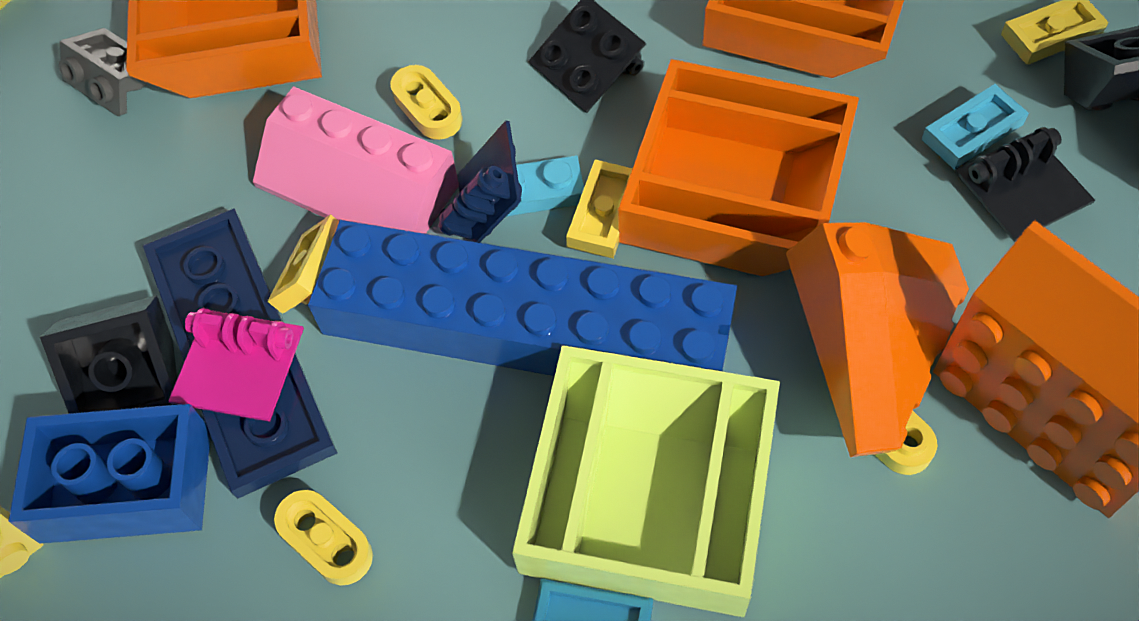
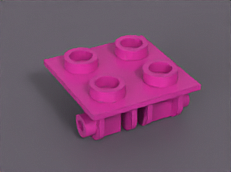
(235, 363)

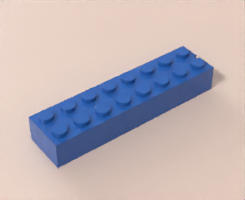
(512, 303)

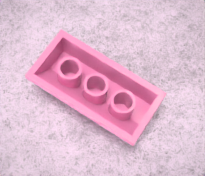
(352, 166)

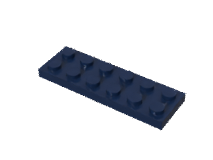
(218, 271)

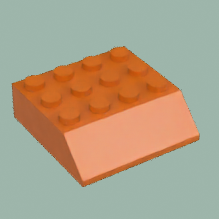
(804, 34)
(222, 44)
(735, 168)
(1055, 365)

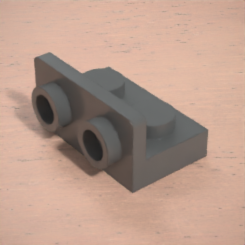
(97, 68)

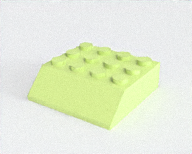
(649, 480)

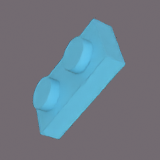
(974, 126)
(549, 185)

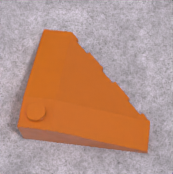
(878, 320)

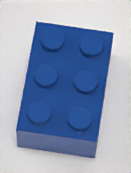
(111, 474)

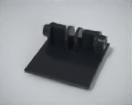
(588, 53)
(1025, 183)

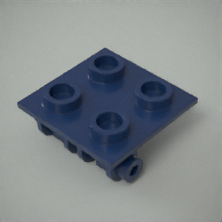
(486, 189)

